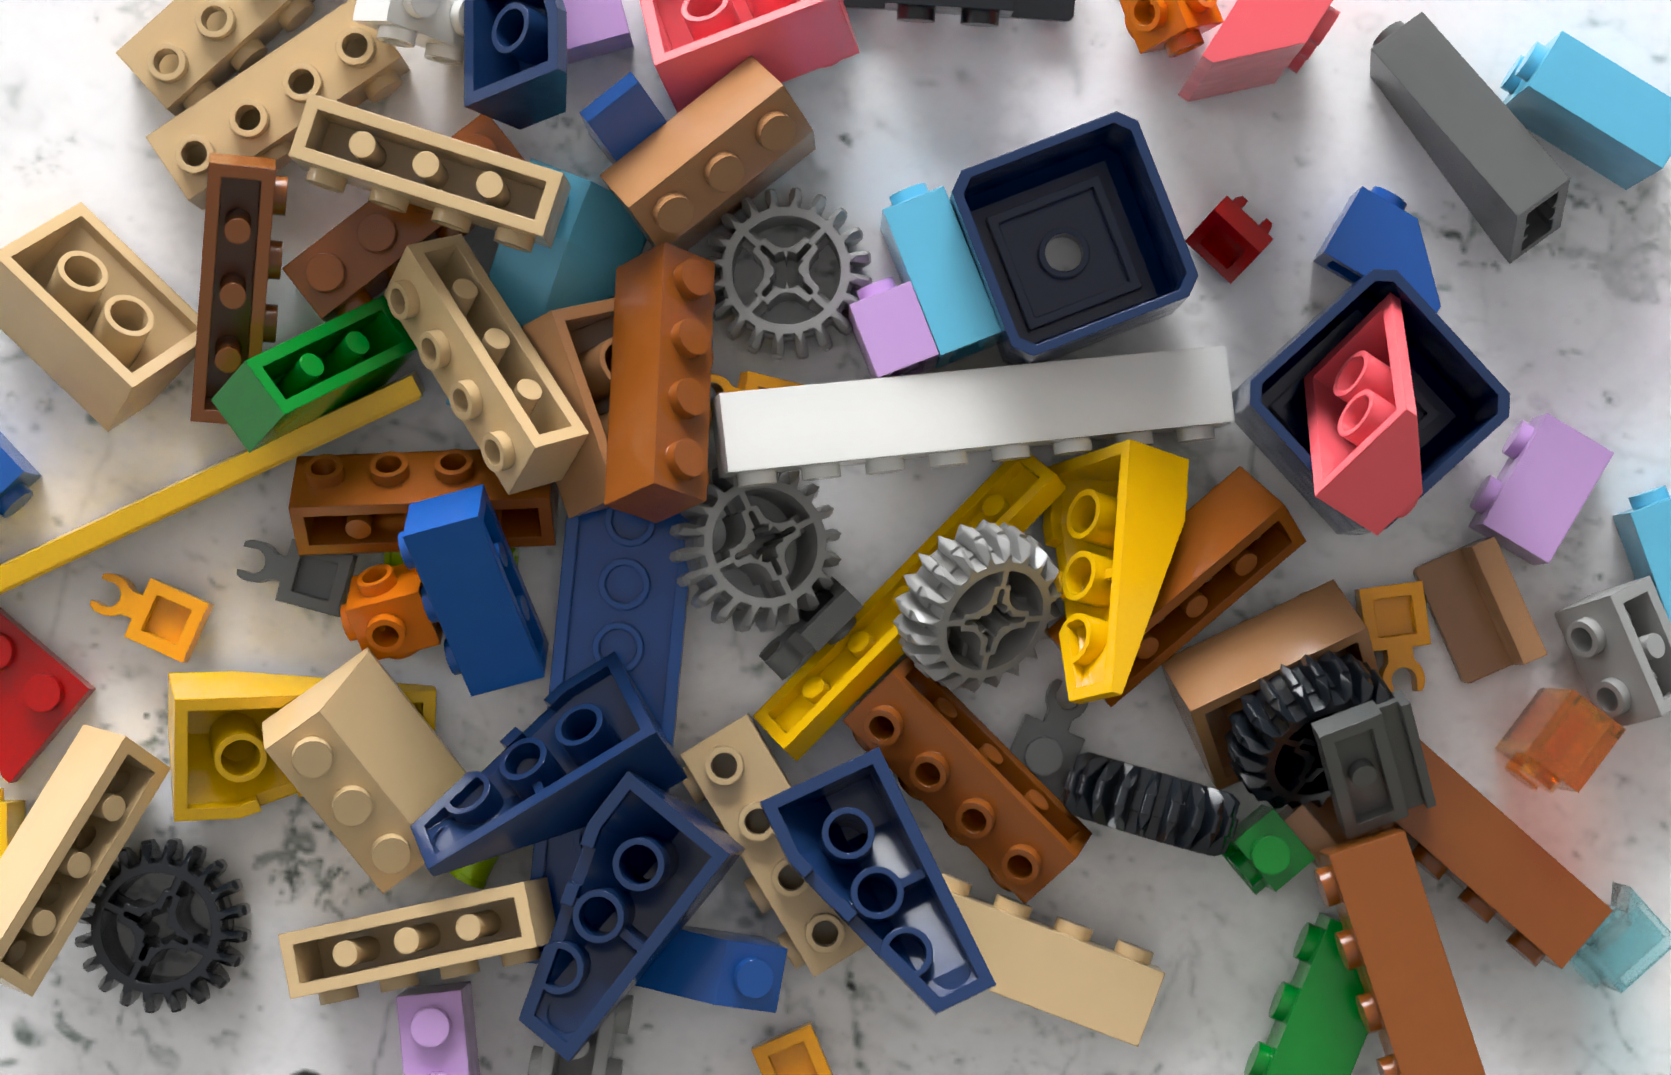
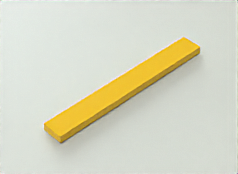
(208, 482)

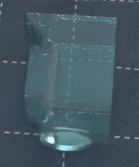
(1623, 944)

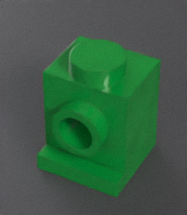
(1266, 851)

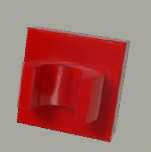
(1230, 238)

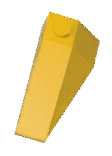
(1112, 553)
(219, 741)

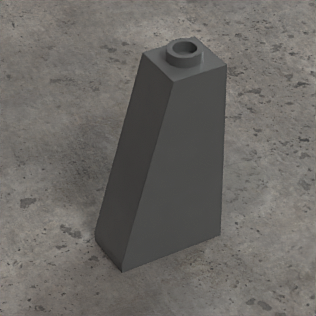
(1470, 136)

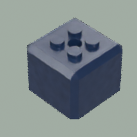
(1104, 196)
(1452, 389)

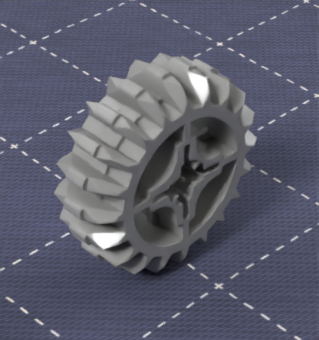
(807, 250)
(769, 564)
(968, 591)

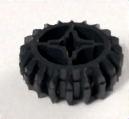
(1273, 733)
(1151, 804)
(138, 975)

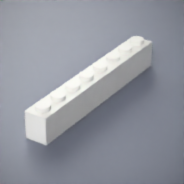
(970, 412)

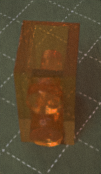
(1558, 741)

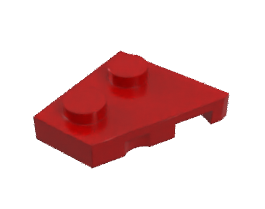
(35, 697)

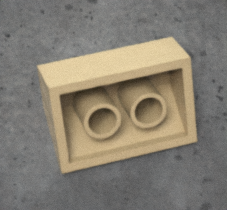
(94, 315)
(364, 764)

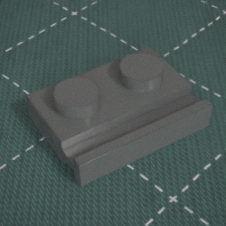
(1373, 764)

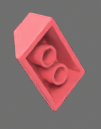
(706, 39)
(1258, 45)
(1366, 422)

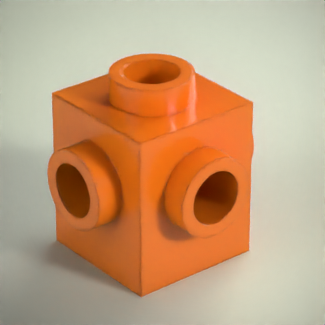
(1170, 23)
(388, 612)

